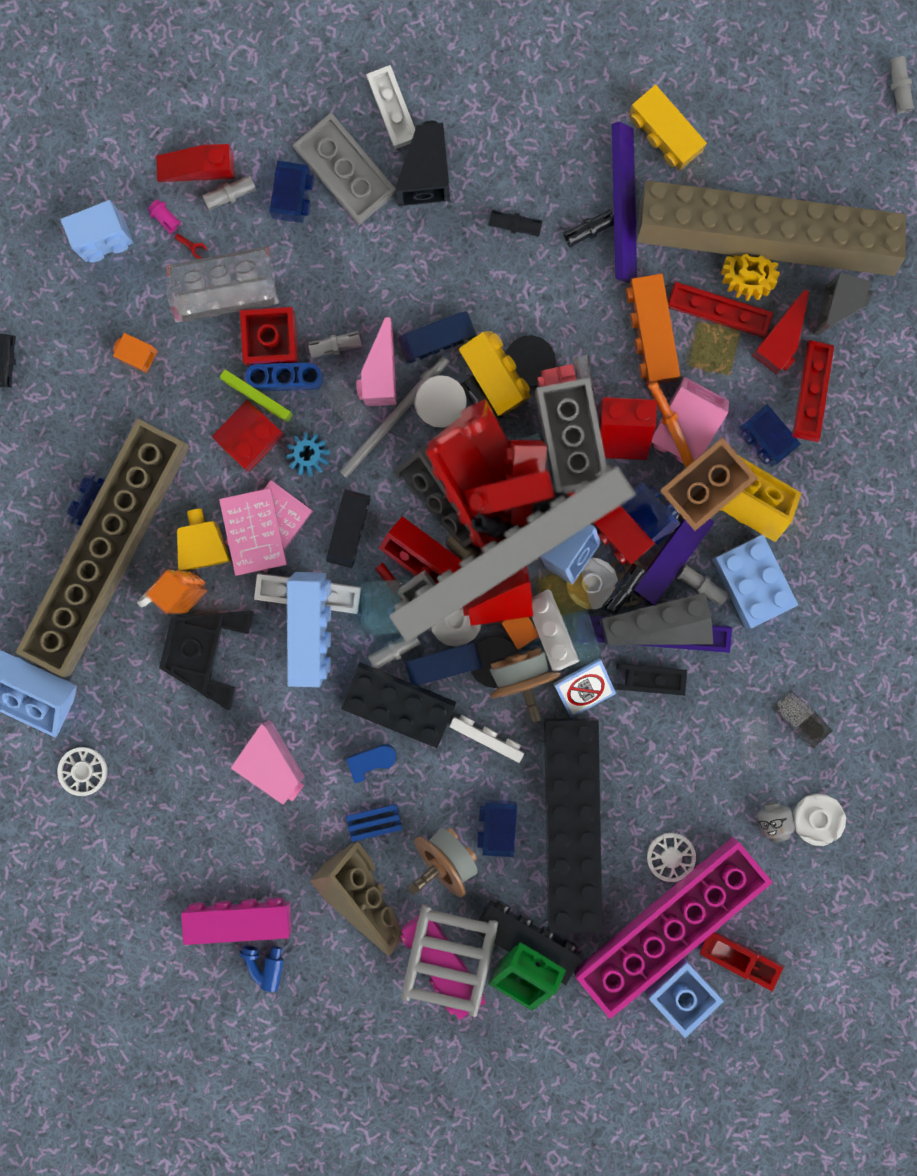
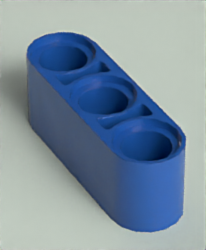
(272, 373)

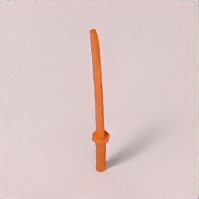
(670, 419)

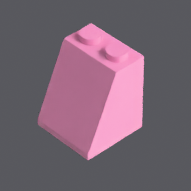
(699, 418)
(270, 764)

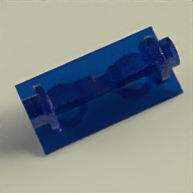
(89, 491)

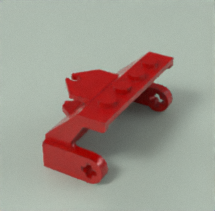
(468, 456)

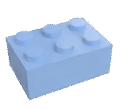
(754, 582)

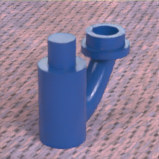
(271, 975)

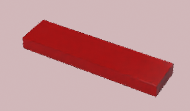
(720, 309)
(813, 391)

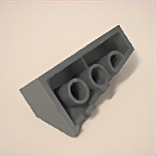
(421, 480)
(669, 623)

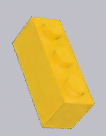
(666, 128)
(495, 372)

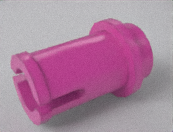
(163, 216)

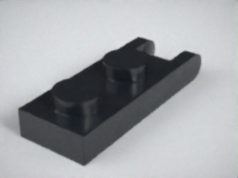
(653, 679)

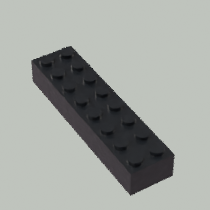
(573, 825)

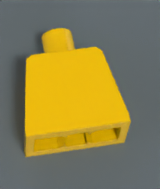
(200, 543)

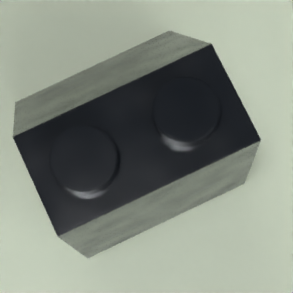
(425, 168)

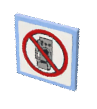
(585, 688)

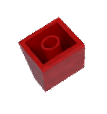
(626, 427)
(503, 602)

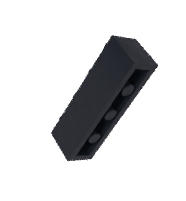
(516, 929)

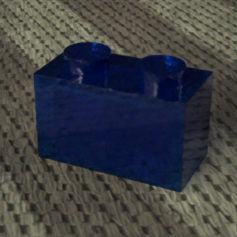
(291, 191)
(768, 436)
(650, 512)
(498, 828)

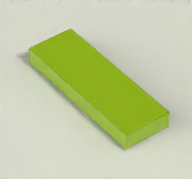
(256, 396)

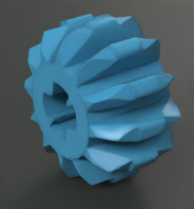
(314, 460)

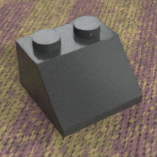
(841, 300)

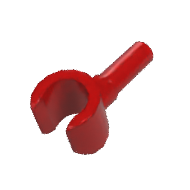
(191, 246)

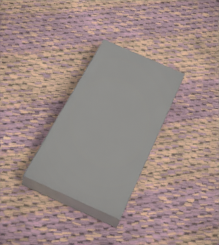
(344, 168)

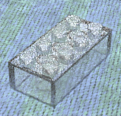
(221, 284)

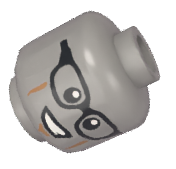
(775, 822)

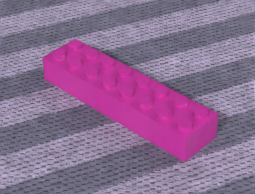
(672, 927)

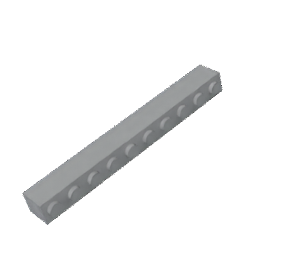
(513, 553)

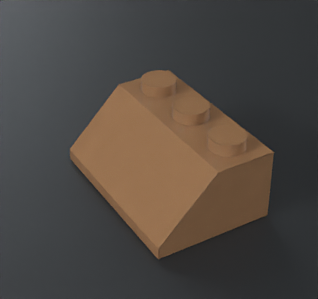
(708, 484)

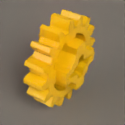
(750, 275)

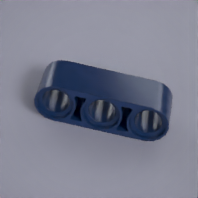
(437, 335)
(443, 664)

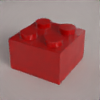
(269, 336)

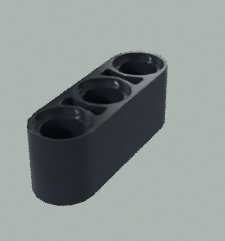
(347, 528)

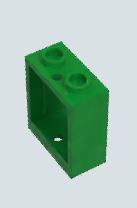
(535, 983)

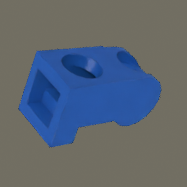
(377, 757)

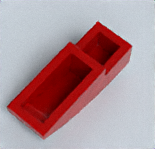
(742, 960)

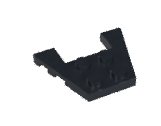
(193, 647)

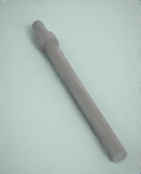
(391, 420)

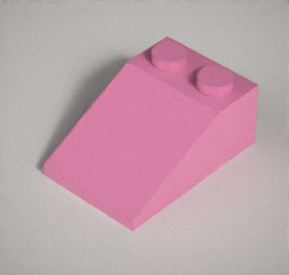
(378, 373)

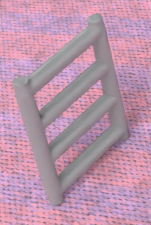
(477, 979)

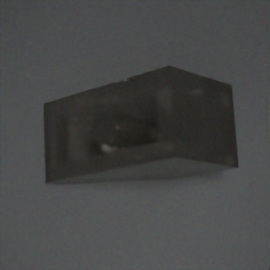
(802, 719)

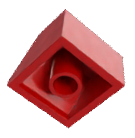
(247, 436)

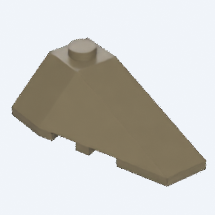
(352, 891)

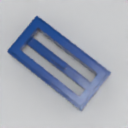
(352, 827)

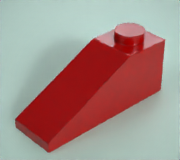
(197, 164)
(783, 339)
(509, 493)

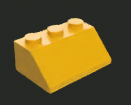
(765, 504)

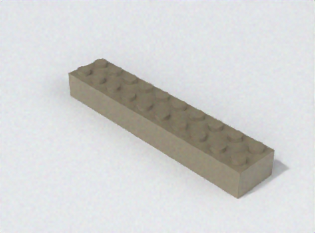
(772, 228)
(103, 549)

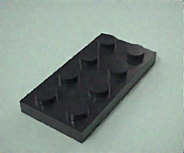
(398, 705)

